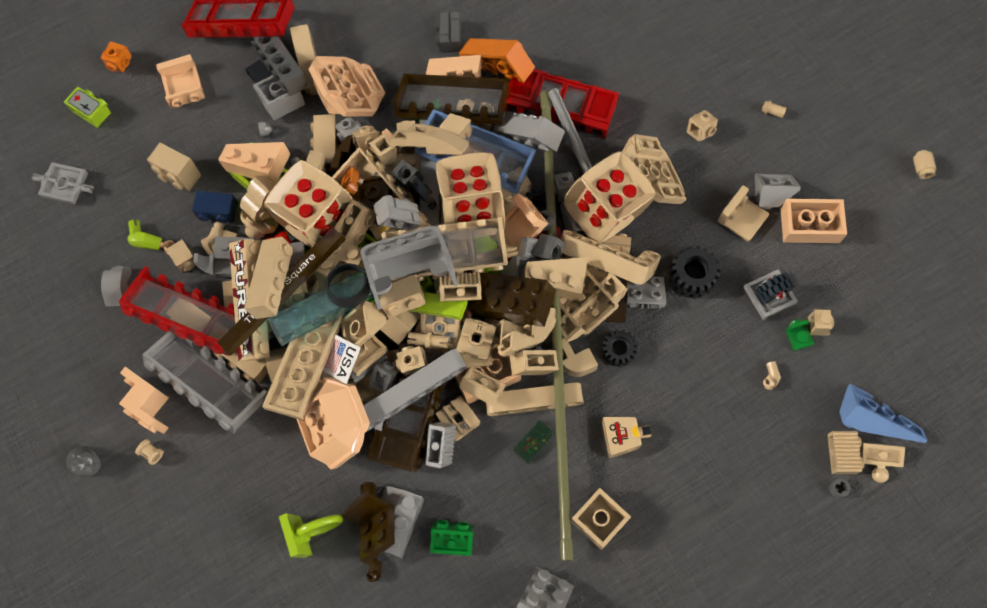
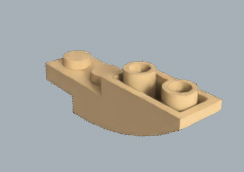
(433, 138)

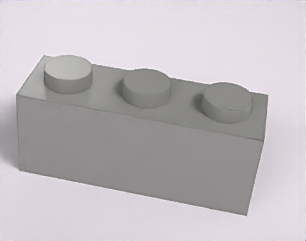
(406, 511)

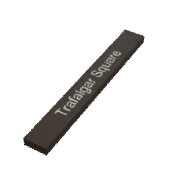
(294, 279)

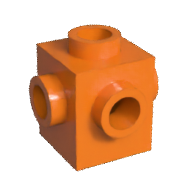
(116, 57)

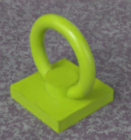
(299, 534)

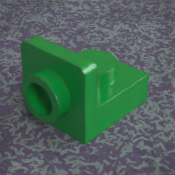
(799, 334)

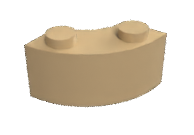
(400, 325)

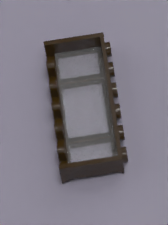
(469, 97)

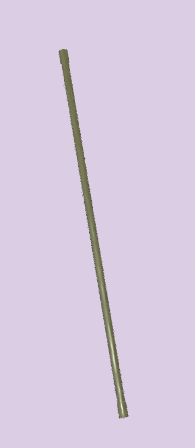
(566, 543)

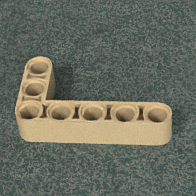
(611, 260)

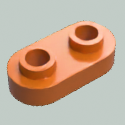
(350, 181)

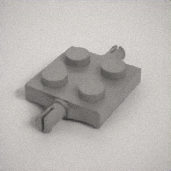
(62, 183)

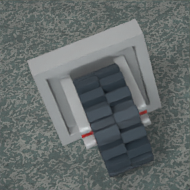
(771, 293)

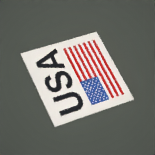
(341, 359)

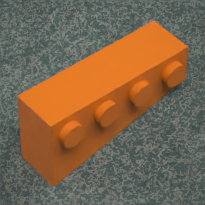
(500, 57)

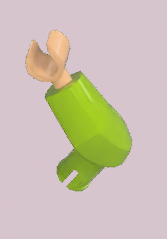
(144, 240)

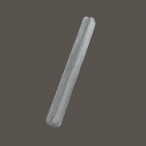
(570, 130)

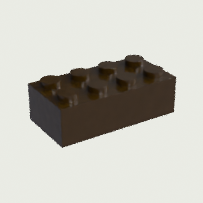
(513, 299)

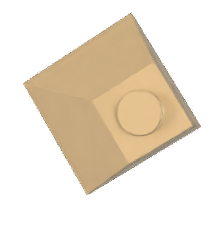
(363, 323)

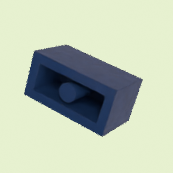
(215, 206)

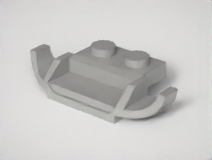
(219, 262)

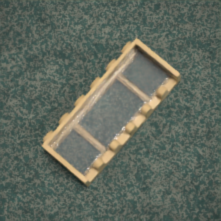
(470, 246)

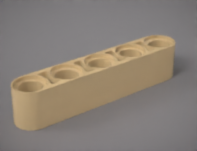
(534, 399)

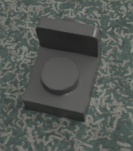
(383, 376)

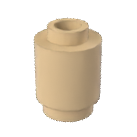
(924, 164)

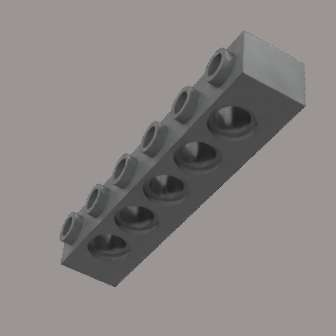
(281, 63)

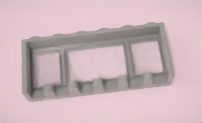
(204, 380)

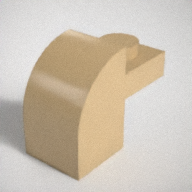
(577, 364)

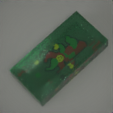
(533, 441)

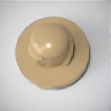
(259, 228)

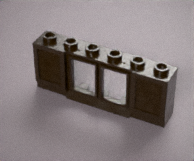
(404, 435)

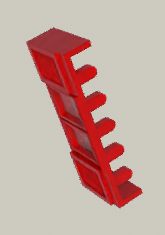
(585, 103)

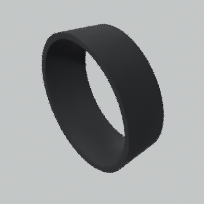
(354, 300)

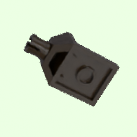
(375, 521)

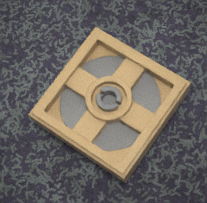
(441, 326)

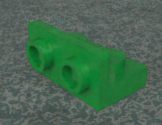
(451, 538)

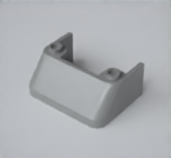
(405, 256)

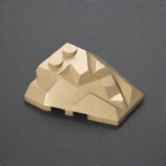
(597, 302)

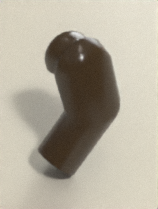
(374, 570)

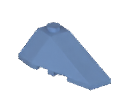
(867, 416)

